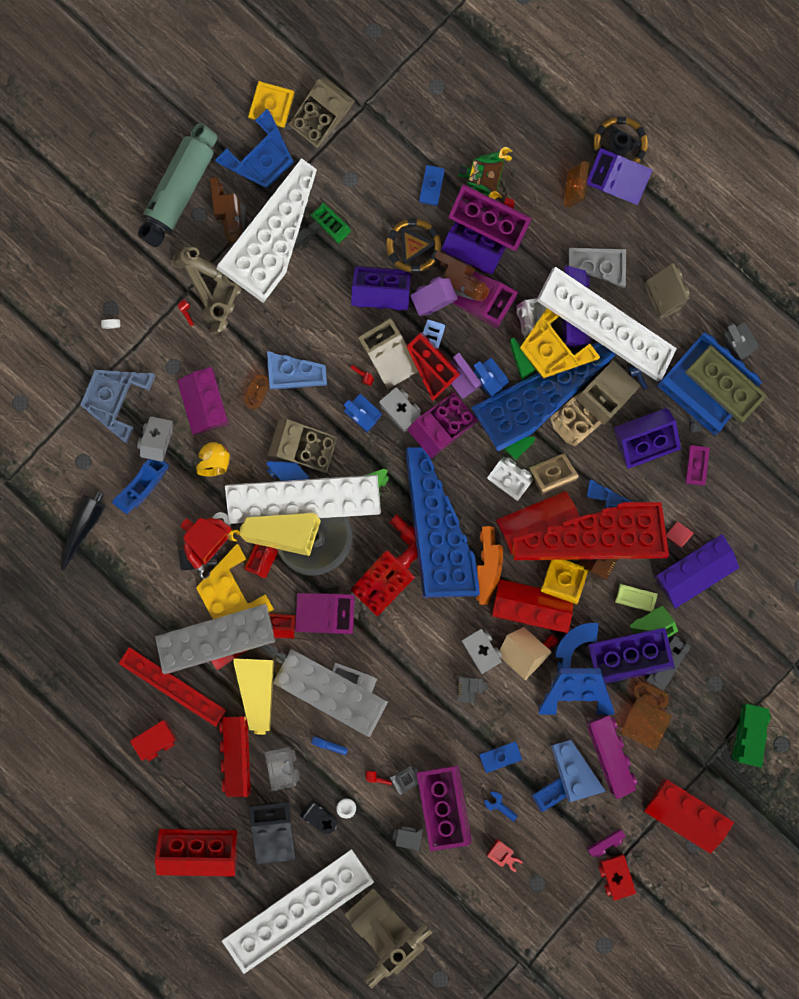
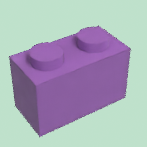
(433, 296)

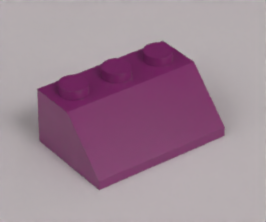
(203, 401)

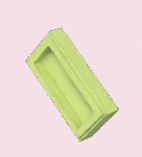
(636, 598)

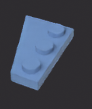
(294, 373)
(575, 773)

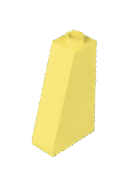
(283, 532)
(256, 689)

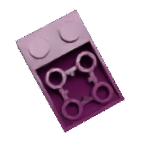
(494, 307)
(442, 425)
(325, 613)

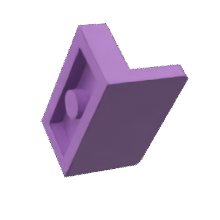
(467, 381)

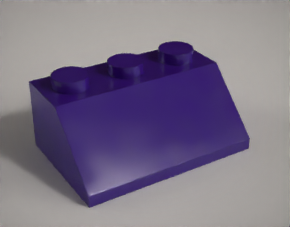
(473, 248)
(380, 288)
(647, 438)

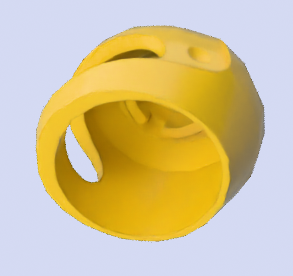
(214, 456)

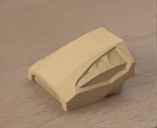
(574, 422)

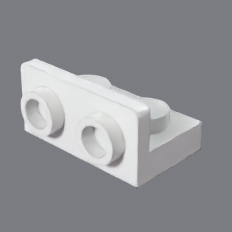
(529, 313)
(510, 478)

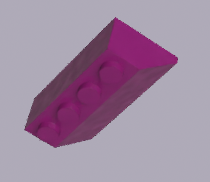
(490, 217)
(611, 757)
(444, 808)

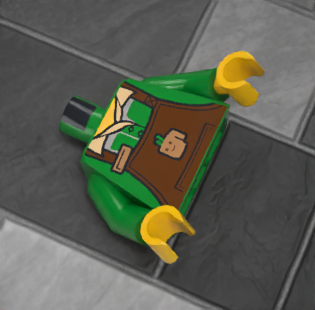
(486, 172)

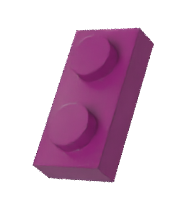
(697, 465)
(613, 839)

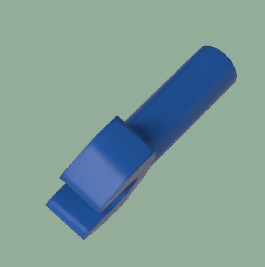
(329, 745)
(500, 806)

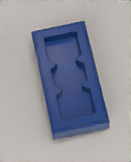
(431, 185)
(500, 757)
(549, 795)

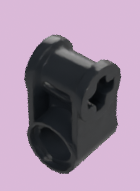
(316, 815)

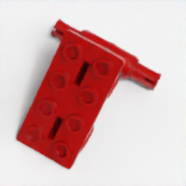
(389, 573)

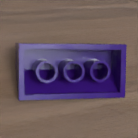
(572, 336)
(697, 571)
(633, 655)

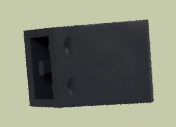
(272, 832)

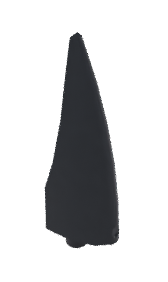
(84, 520)

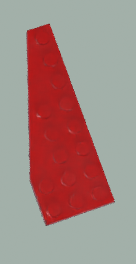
(620, 532)

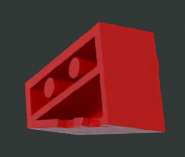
(432, 365)

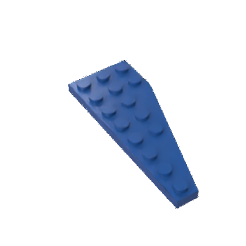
(531, 402)
(442, 549)

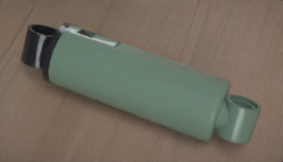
(177, 185)

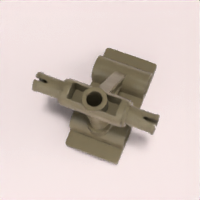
(224, 291)
(386, 934)

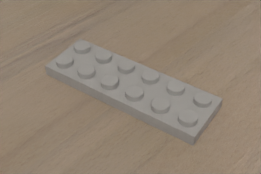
(215, 639)
(330, 692)

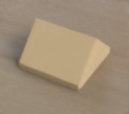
(553, 473)
(523, 652)

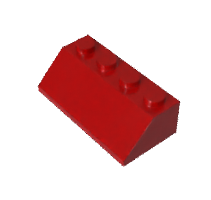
(537, 518)
(531, 607)
(236, 756)
(688, 816)
(196, 852)

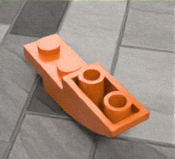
(491, 570)

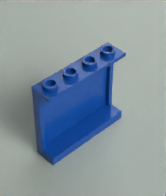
(693, 397)

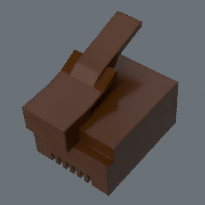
(599, 567)

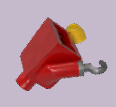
(204, 540)

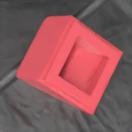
(679, 534)

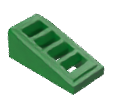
(337, 233)
(522, 363)

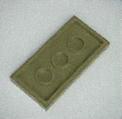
(725, 384)

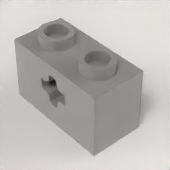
(390, 406)
(155, 438)
(472, 645)

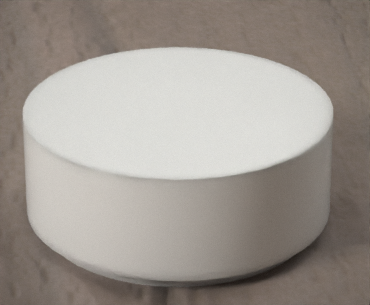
(110, 324)
(346, 808)

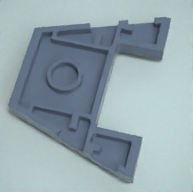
(106, 396)

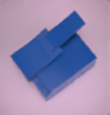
(490, 376)
(362, 413)

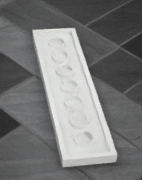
(606, 324)
(320, 496)
(297, 911)

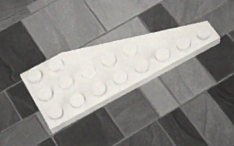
(265, 247)

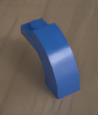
(141, 486)
(572, 640)

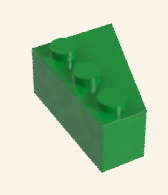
(751, 735)

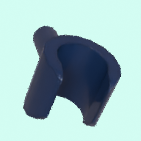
(634, 371)

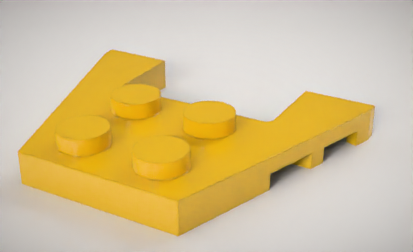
(549, 352)
(222, 592)

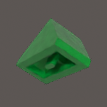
(518, 448)

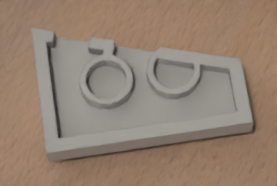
(600, 263)

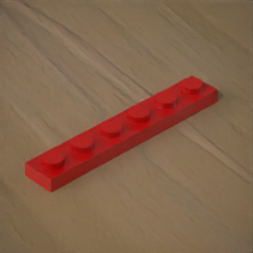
(172, 687)

